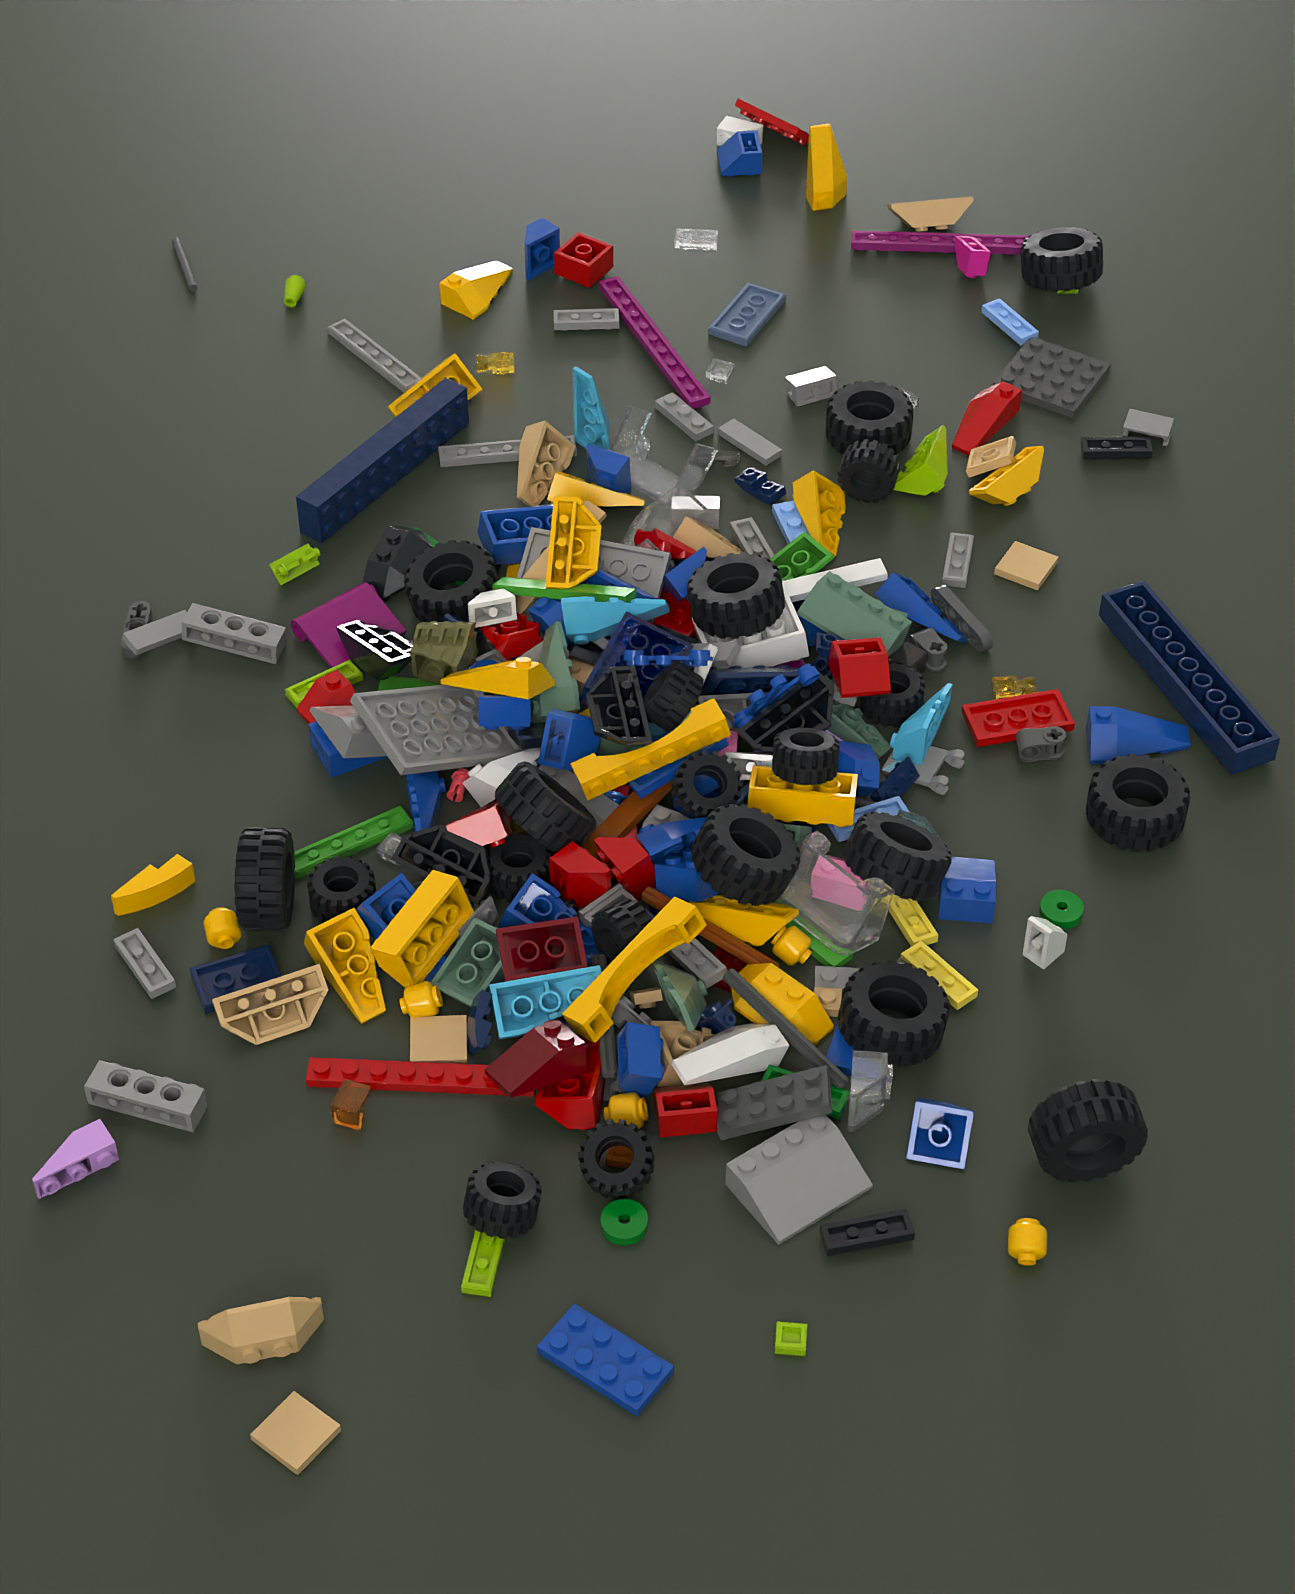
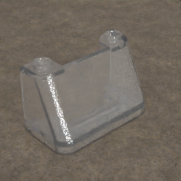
(833, 902)

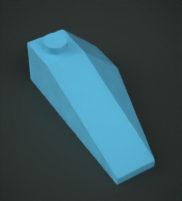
(590, 417)
(594, 620)
(537, 999)

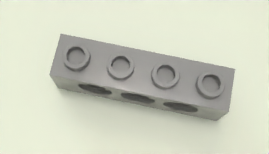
(233, 633)
(146, 1096)

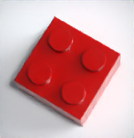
(583, 259)

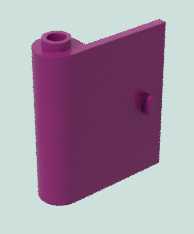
(321, 623)

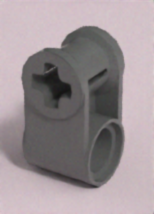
(934, 646)
(1039, 744)

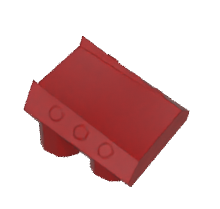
(665, 543)
(514, 636)

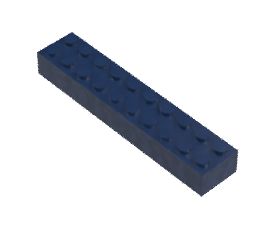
(382, 460)
(1189, 678)

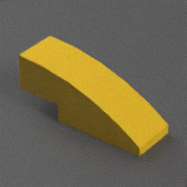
(153, 886)

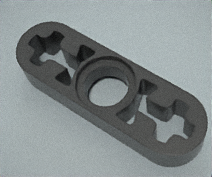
(133, 621)

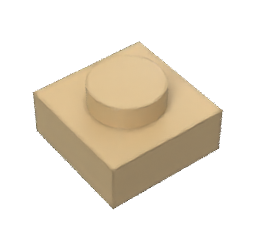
(646, 997)
(830, 999)

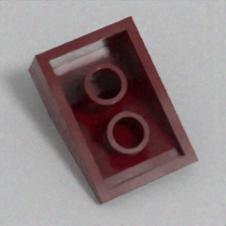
(541, 948)
(539, 1060)

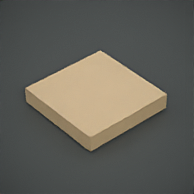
(991, 456)
(1026, 565)
(439, 1039)
(295, 1432)

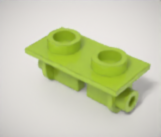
(295, 563)

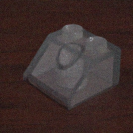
(868, 1087)

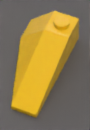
(825, 169)
(473, 288)
(450, 368)
(572, 486)
(821, 508)
(512, 678)
(348, 963)

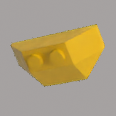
(1011, 480)
(572, 544)
(745, 921)
(789, 997)

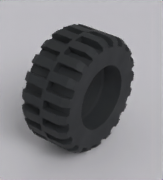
(1062, 259)
(870, 413)
(443, 566)
(736, 595)
(544, 807)
(1132, 825)
(745, 854)
(899, 854)
(264, 879)
(896, 988)
(1087, 1130)

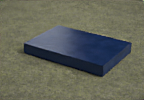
(233, 974)

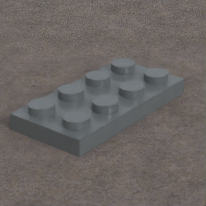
(774, 1102)

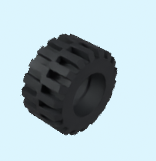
(871, 457)
(672, 695)
(901, 703)
(805, 756)
(714, 767)
(517, 851)
(337, 876)
(618, 926)
(616, 1135)
(502, 1199)

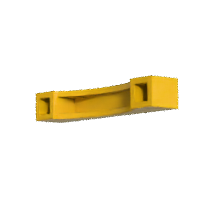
(604, 773)
(672, 926)

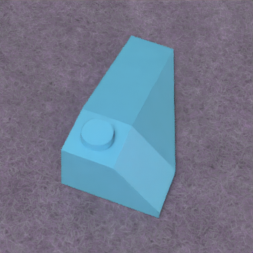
(921, 728)

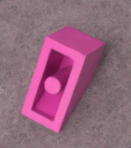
(971, 256)

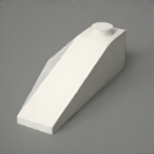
(486, 779)
(732, 1053)

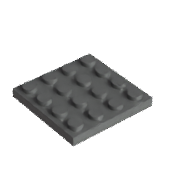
(1054, 376)

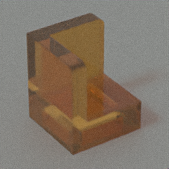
(348, 1104)

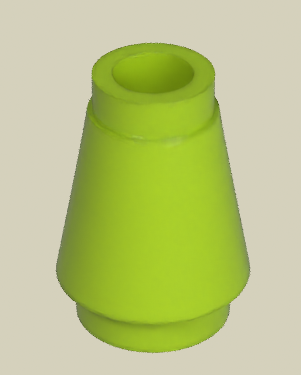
(294, 289)

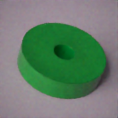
(1062, 899)
(620, 1211)

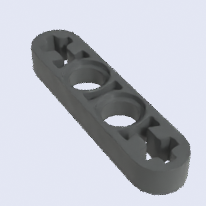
(962, 618)

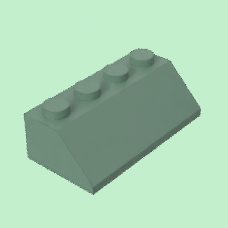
(853, 614)

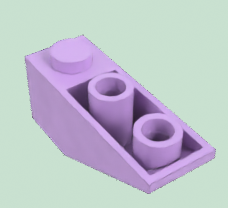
(80, 1155)

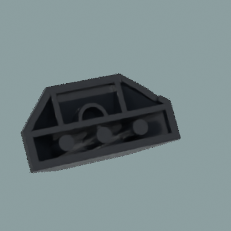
(392, 557)
(375, 648)
(618, 708)
(798, 708)
(449, 854)

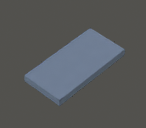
(747, 314)

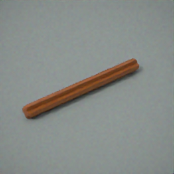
(713, 933)

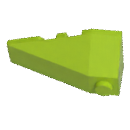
(927, 468)

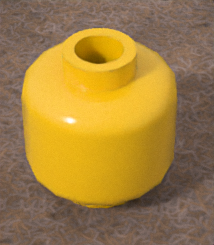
(222, 928)
(791, 945)
(421, 1000)
(627, 1107)
(1027, 1241)

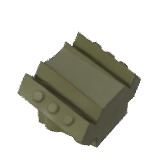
(443, 649)

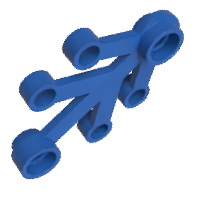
(695, 659)
(759, 701)

